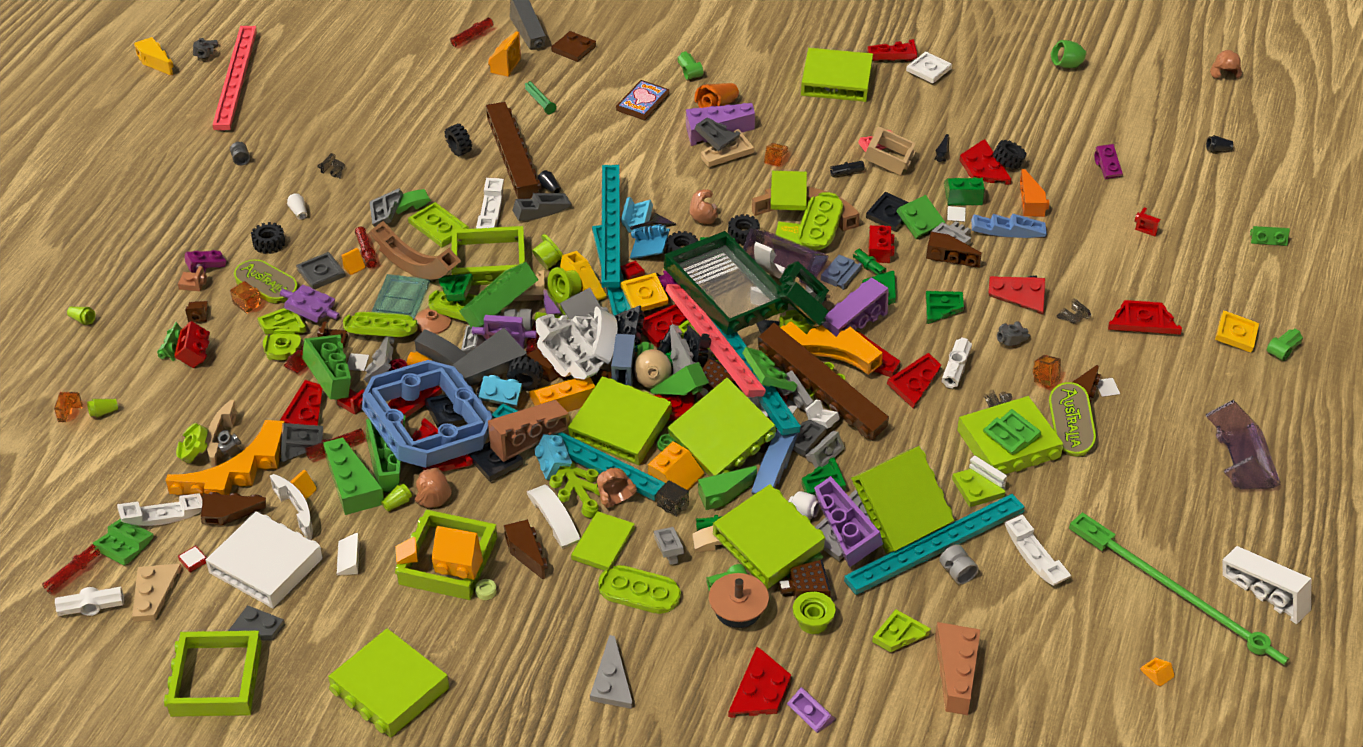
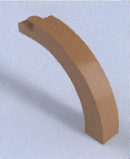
(848, 220)
(411, 260)

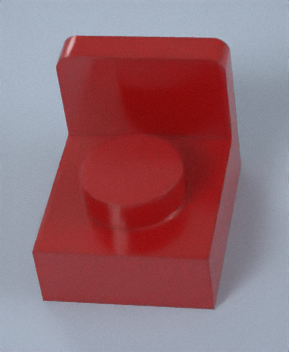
(1147, 223)
(353, 402)

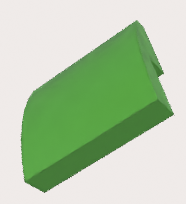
(1012, 432)
(123, 542)

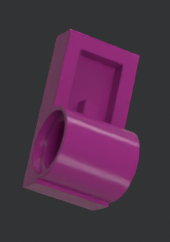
(1108, 160)
(207, 259)

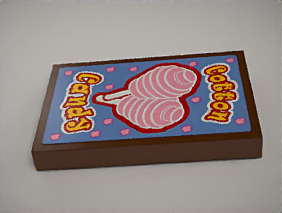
(642, 100)

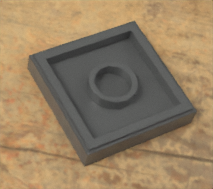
(320, 270)

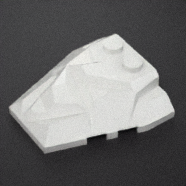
(569, 344)

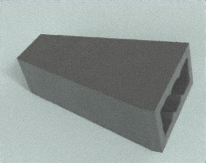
(527, 23)
(490, 358)

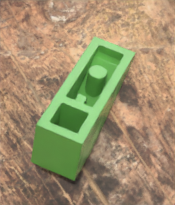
(685, 381)
(723, 488)

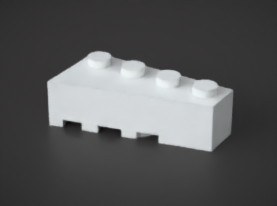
(1270, 581)

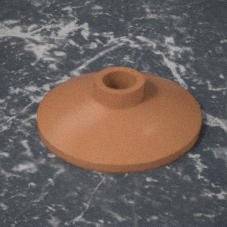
(432, 321)

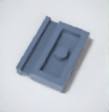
(841, 272)

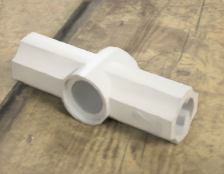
(956, 363)
(89, 601)

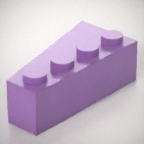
(733, 116)
(858, 308)
(848, 523)

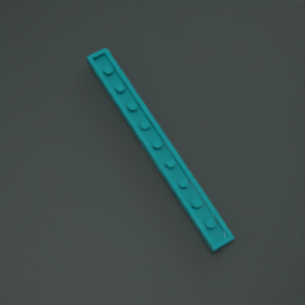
(610, 226)
(616, 296)
(771, 401)
(595, 459)
(933, 544)

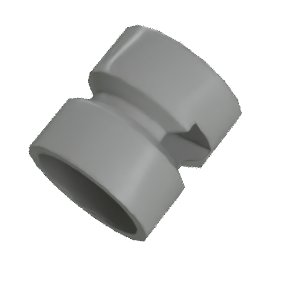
(525, 313)
(958, 564)

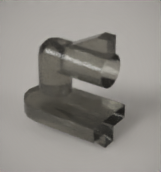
(330, 160)
(1082, 312)
(992, 399)

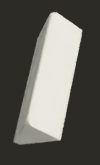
(348, 555)

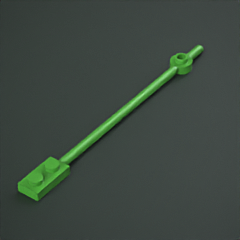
(1102, 537)

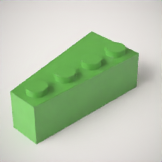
(499, 294)
(328, 364)
(384, 462)
(351, 478)

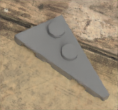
(680, 351)
(380, 359)
(610, 682)

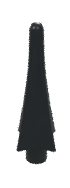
(942, 150)

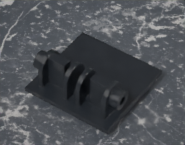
(631, 323)
(698, 345)

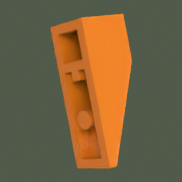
(1032, 196)

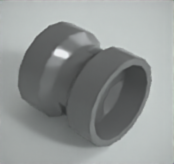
(239, 153)

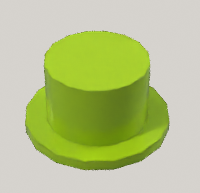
(547, 252)
(563, 284)
(813, 612)

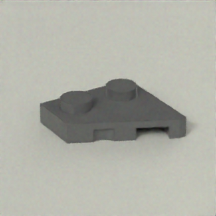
(716, 133)
(297, 438)

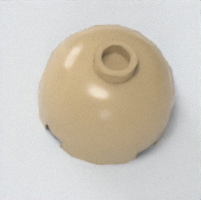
(652, 368)

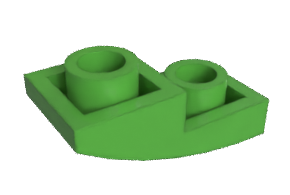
(414, 198)

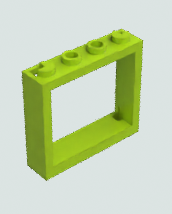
(487, 274)
(440, 584)
(214, 705)

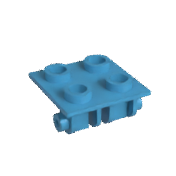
(649, 241)

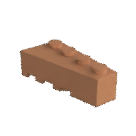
(525, 428)
(957, 660)

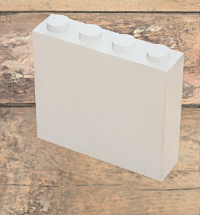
(264, 559)

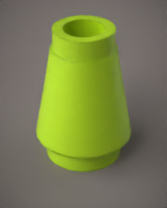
(84, 315)
(99, 407)
(397, 497)

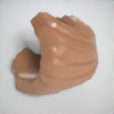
(1227, 61)
(703, 211)
(615, 487)
(432, 488)

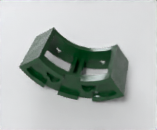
(799, 298)

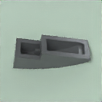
(540, 205)
(438, 348)

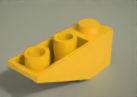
(151, 55)
(578, 263)

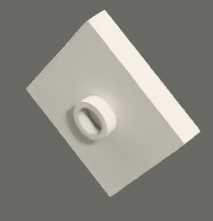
(929, 67)

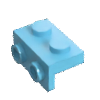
(636, 213)
(500, 391)
(552, 454)

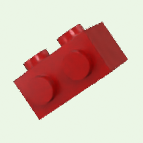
(880, 243)
(192, 344)

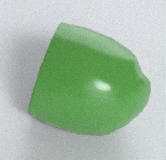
(1073, 54)

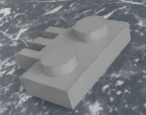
(955, 230)

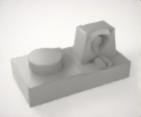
(800, 395)
(827, 449)
(669, 544)

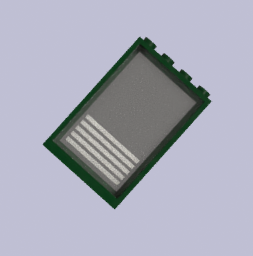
(725, 282)

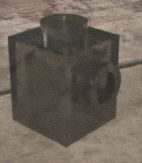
(673, 498)

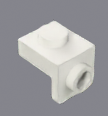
(819, 415)

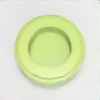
(485, 589)

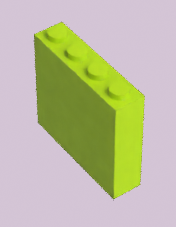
(837, 69)
(620, 420)
(722, 429)
(1043, 449)
(903, 499)
(768, 535)
(388, 682)

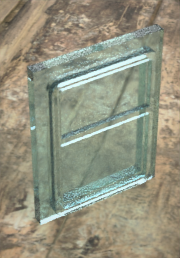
(401, 295)

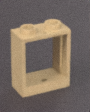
(894, 143)

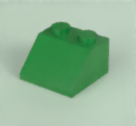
(964, 191)

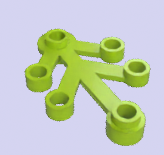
(589, 505)

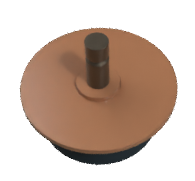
(738, 599)

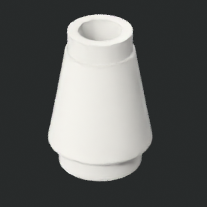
(297, 205)

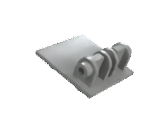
(581, 305)

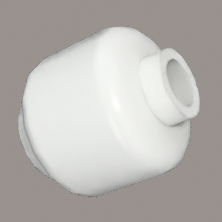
(806, 504)

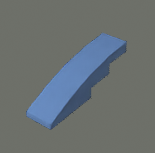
(1015, 226)
(774, 461)

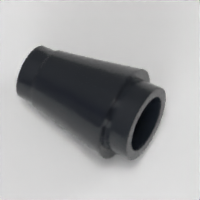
(1216, 143)
(549, 182)

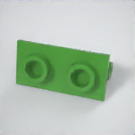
(1269, 235)
(170, 343)

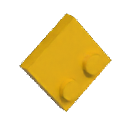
(645, 292)
(1237, 331)

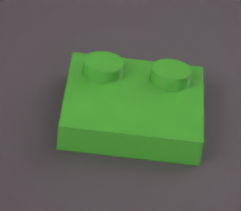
(920, 216)

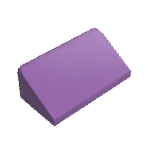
(550, 304)
(810, 710)

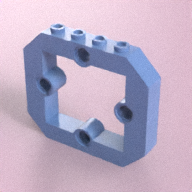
(407, 383)

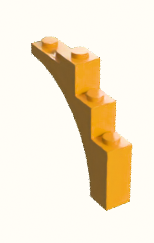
(847, 346)
(240, 470)

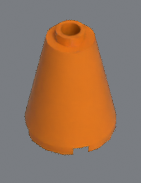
(716, 94)

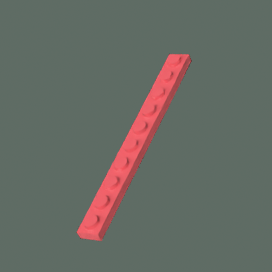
(234, 78)
(719, 345)

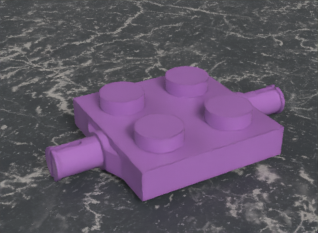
(309, 303)
(513, 325)

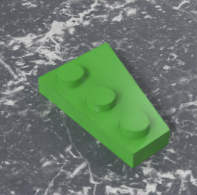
(765, 370)

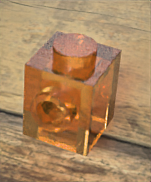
(245, 297)
(1047, 370)

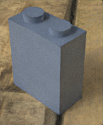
(623, 359)

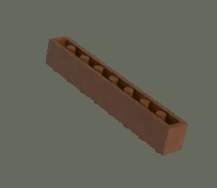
(512, 150)
(823, 382)

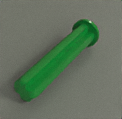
(549, 107)

